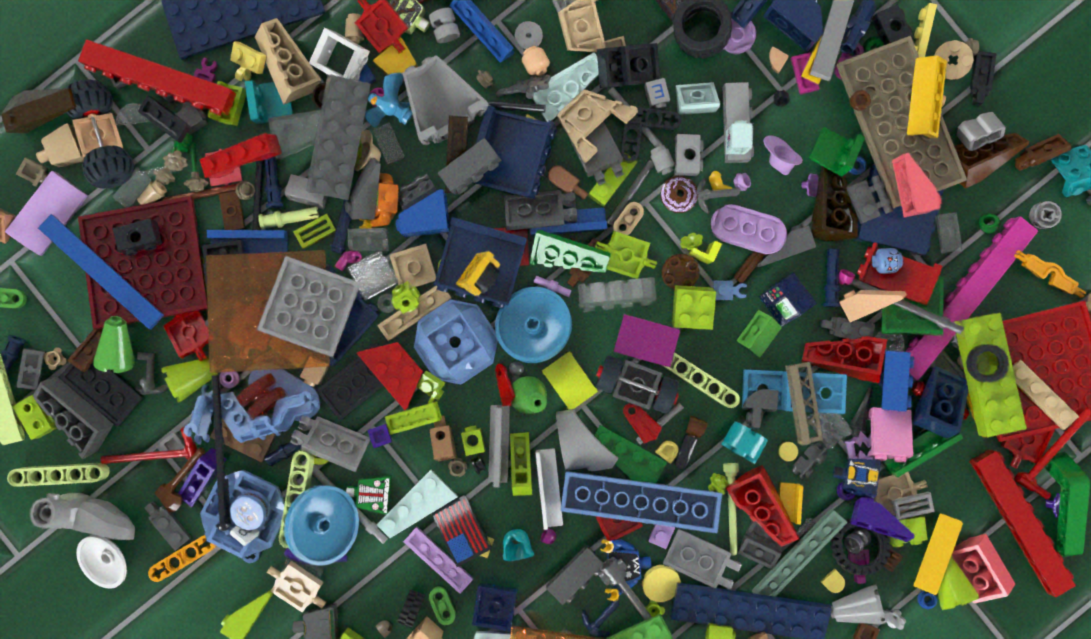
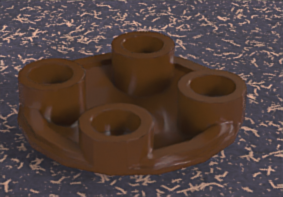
(680, 271)

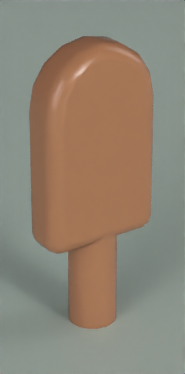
(566, 181)

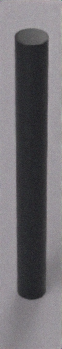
(258, 194)

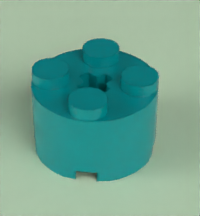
(744, 442)

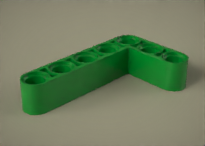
(1073, 504)

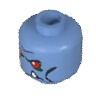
(887, 260)

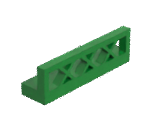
(924, 447)

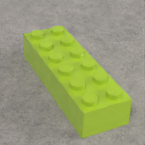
(996, 403)

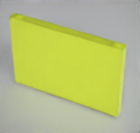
(569, 381)

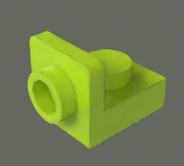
(431, 386)

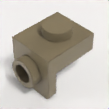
(32, 171)

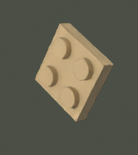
(414, 266)

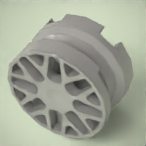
(1045, 214)

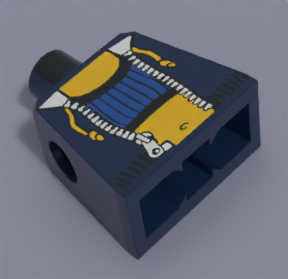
(859, 476)

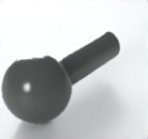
(516, 369)

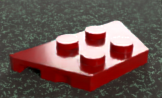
(394, 370)

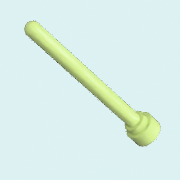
(731, 471)

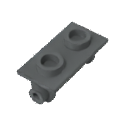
(815, 456)

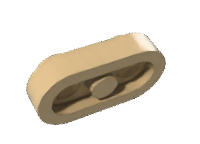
(627, 219)

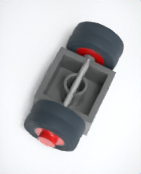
(637, 384)

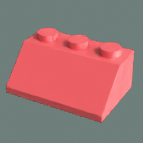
(983, 568)

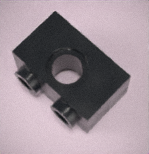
(895, 16)
(126, 236)

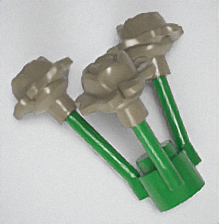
(174, 161)

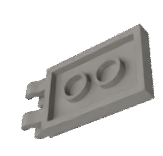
(331, 442)
(700, 559)

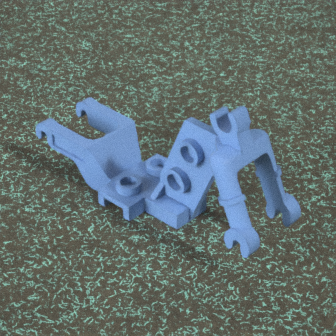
(238, 420)

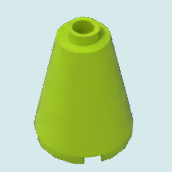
(187, 377)
(955, 588)

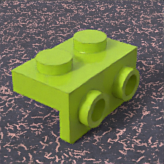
(236, 109)

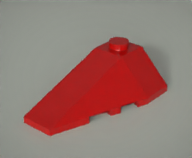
(854, 357)
(759, 499)

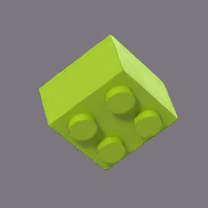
(693, 307)

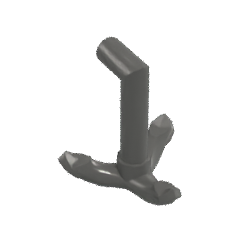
(707, 194)
(147, 385)

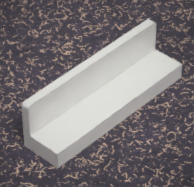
(549, 488)

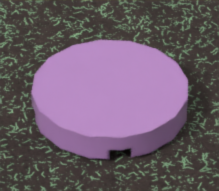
(741, 38)

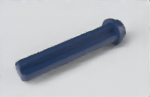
(341, 231)

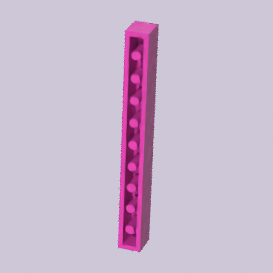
(972, 289)

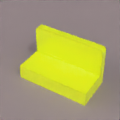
(710, 254)

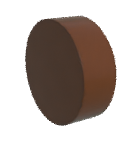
(860, 100)

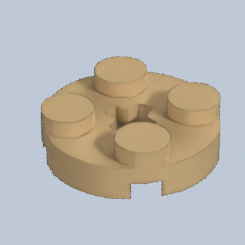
(964, 61)

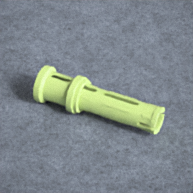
(279, 219)

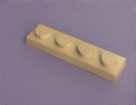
(400, 322)
(1043, 396)

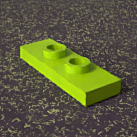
(413, 418)

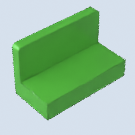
(759, 333)

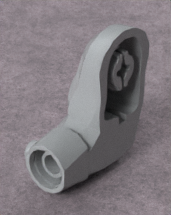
(82, 514)

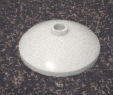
(101, 561)

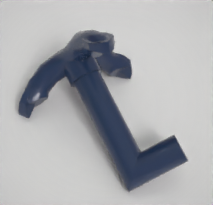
(594, 627)

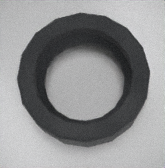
(1003, 363)

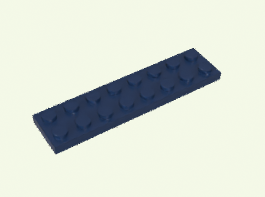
(750, 611)

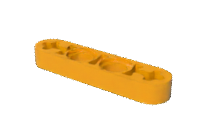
(183, 558)

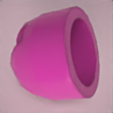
(845, 277)

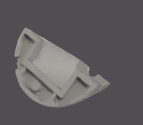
(437, 93)

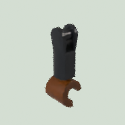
(695, 428)

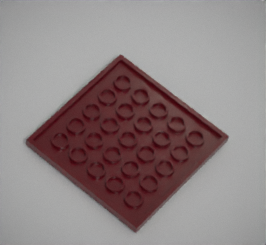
(166, 276)

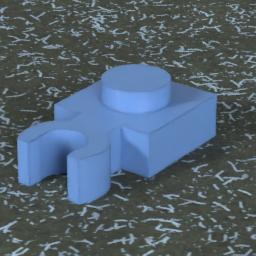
(725, 290)

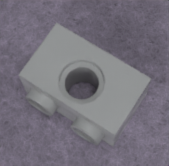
(685, 143)

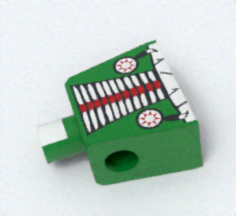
(372, 493)

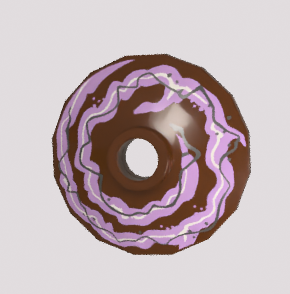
(672, 200)

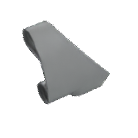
(579, 446)

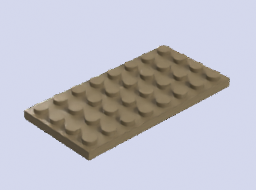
(888, 79)

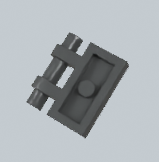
(415, 191)
(864, 202)

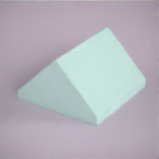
(697, 98)

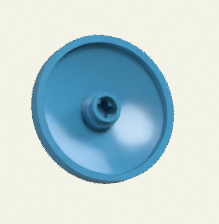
(533, 325)
(321, 525)

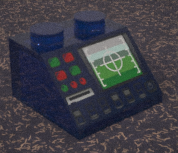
(787, 299)

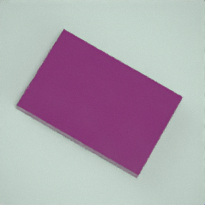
(646, 340)

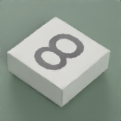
(244, 536)

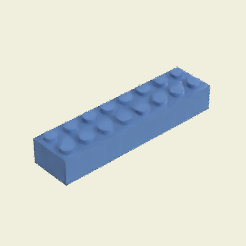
(641, 501)

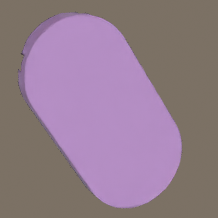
(749, 229)

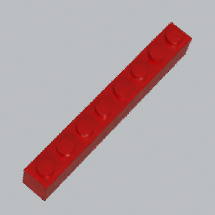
(157, 77)
(1022, 522)

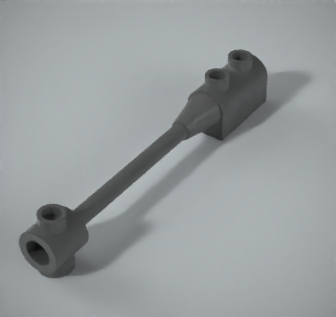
(613, 573)

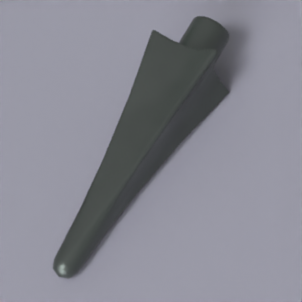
(860, 419)

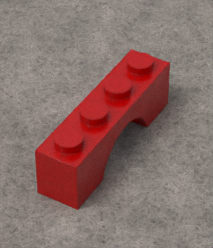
(251, 150)

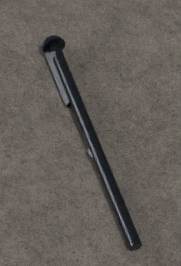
(222, 483)

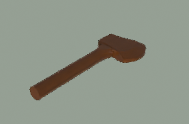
(166, 492)

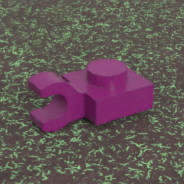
(861, 558)

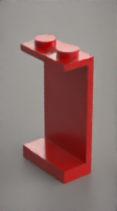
(913, 277)

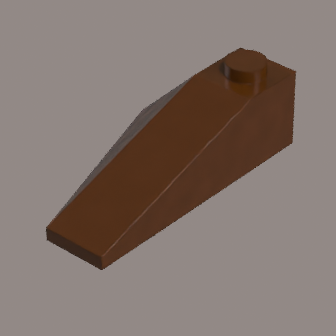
(988, 158)

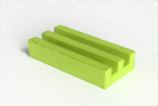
(301, 239)

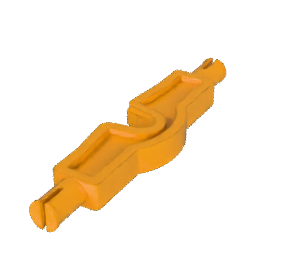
(1042, 269)

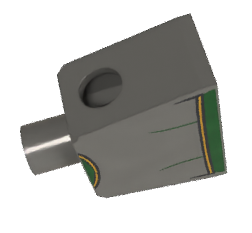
(319, 623)

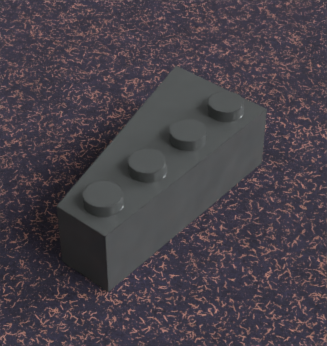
(73, 415)

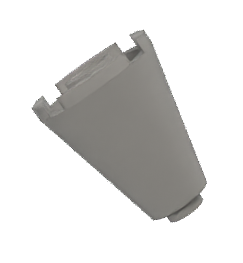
(859, 607)

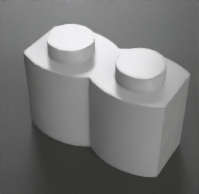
(979, 131)

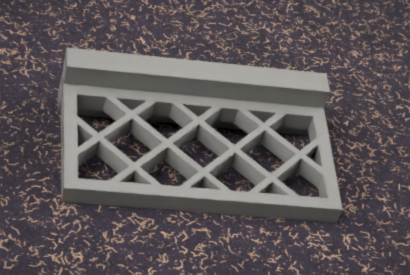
(499, 444)

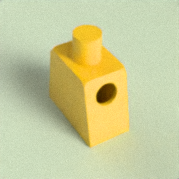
(392, 62)

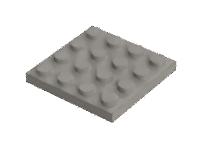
(309, 306)

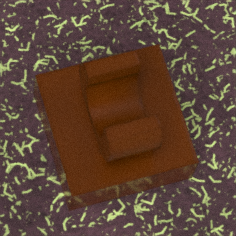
(893, 561)

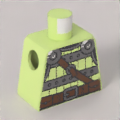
(412, 14)

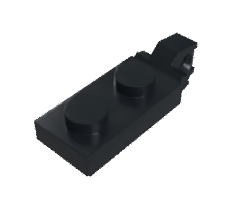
(982, 76)

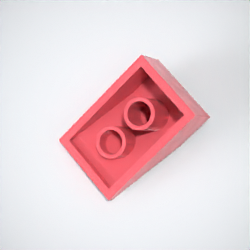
(914, 187)

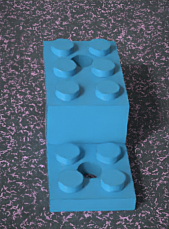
(778, 381)

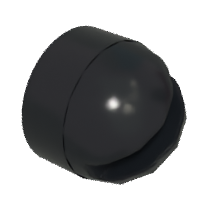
(779, 94)

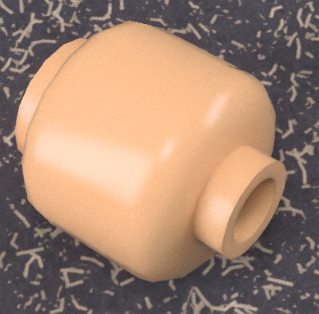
(535, 61)

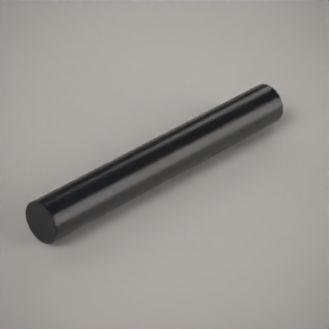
(518, 106)

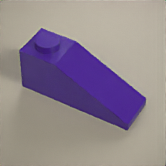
(199, 478)
(878, 519)

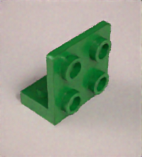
(836, 151)

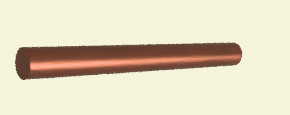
(205, 193)

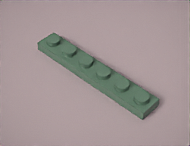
(801, 554)

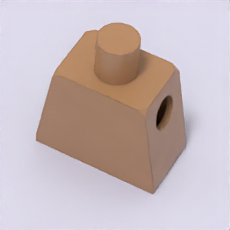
(445, 448)

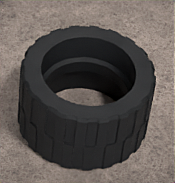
(707, 48)

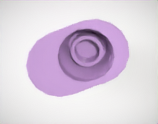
(782, 155)

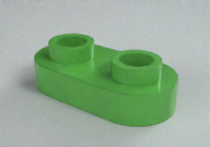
(8, 296)
(442, 605)

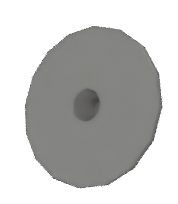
(528, 34)

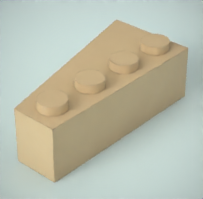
(285, 61)

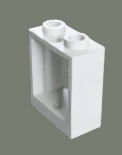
(325, 48)

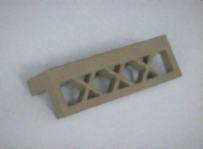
(799, 403)

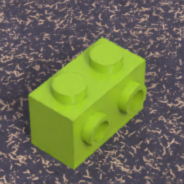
(34, 418)

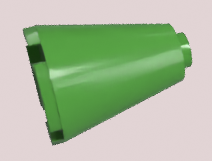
(114, 347)
(530, 395)

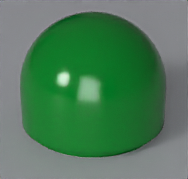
(870, 41)
(989, 228)

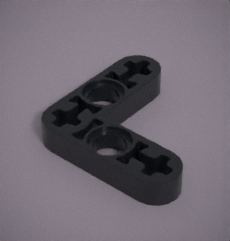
(637, 127)

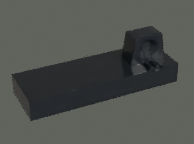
(164, 118)

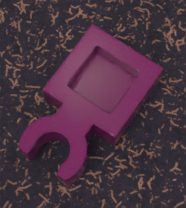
(206, 72)

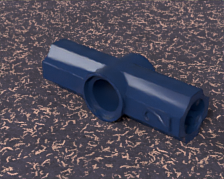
(857, 26)

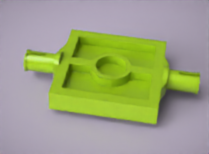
(627, 254)

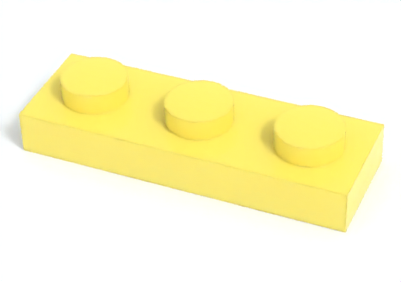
(923, 32)

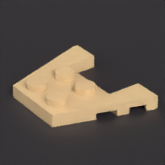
(583, 28)
(586, 114)

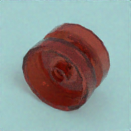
(261, 396)

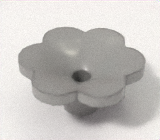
(894, 619)

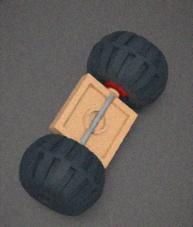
(104, 158)

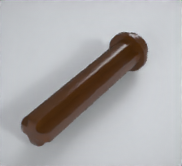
(748, 266)

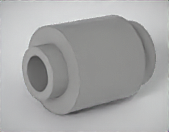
(662, 159)

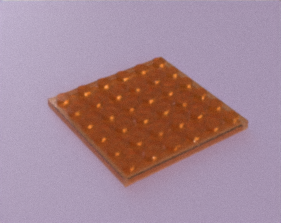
(236, 301)

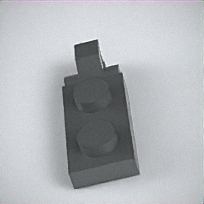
(845, 329)
(167, 525)

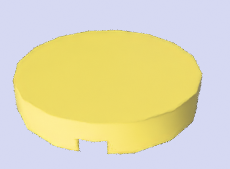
(660, 583)

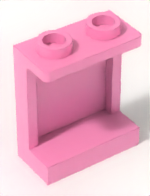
(890, 434)

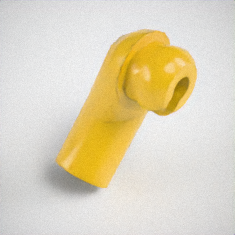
(716, 181)

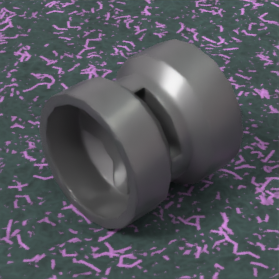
(857, 540)

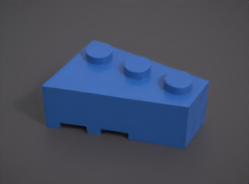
(897, 381)

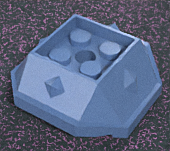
(476, 337)
(268, 531)

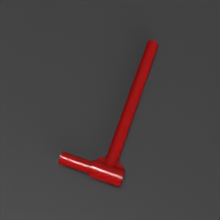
(188, 450)
(1028, 479)

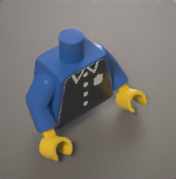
(630, 556)

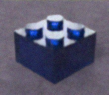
(495, 607)

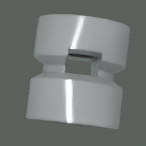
(445, 28)

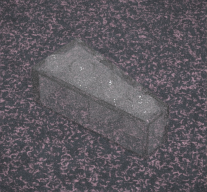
(616, 293)

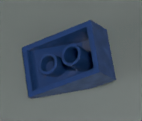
(942, 403)

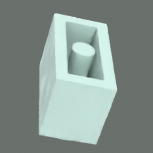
(739, 138)

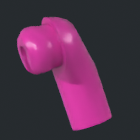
(348, 257)

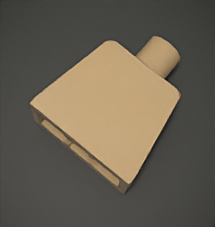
(61, 147)

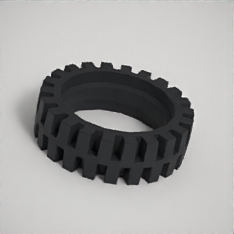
(847, 565)

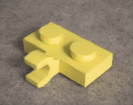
(248, 59)

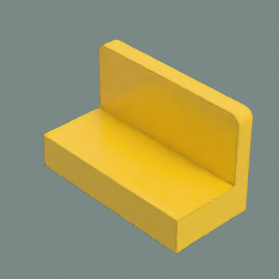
(791, 497)

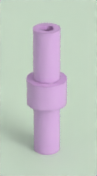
(552, 285)

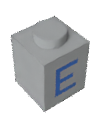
(657, 94)

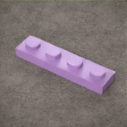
(438, 559)

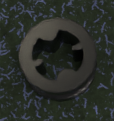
(478, 464)

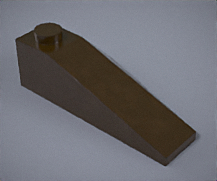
(35, 108)
(832, 210)

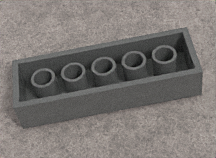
(338, 137)

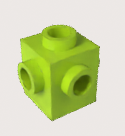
(405, 297)

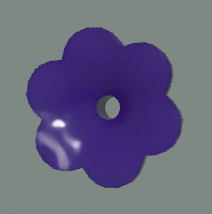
(1054, 505)

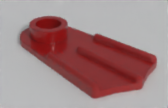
(504, 385)
(642, 423)

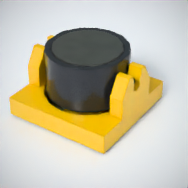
(479, 274)

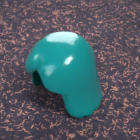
(516, 551)

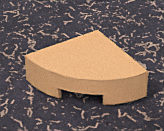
(777, 59)

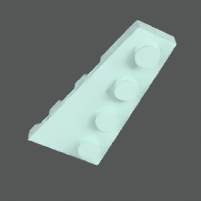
(566, 86)
(418, 503)

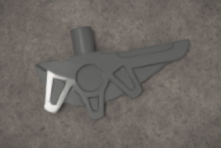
(527, 86)

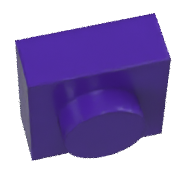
(379, 436)

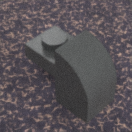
(759, 401)

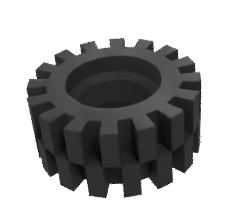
(411, 608)

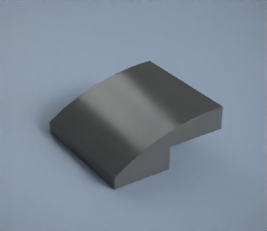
(759, 546)

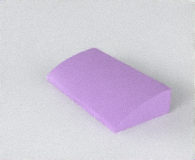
(53, 197)

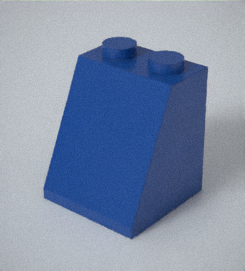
(425, 217)

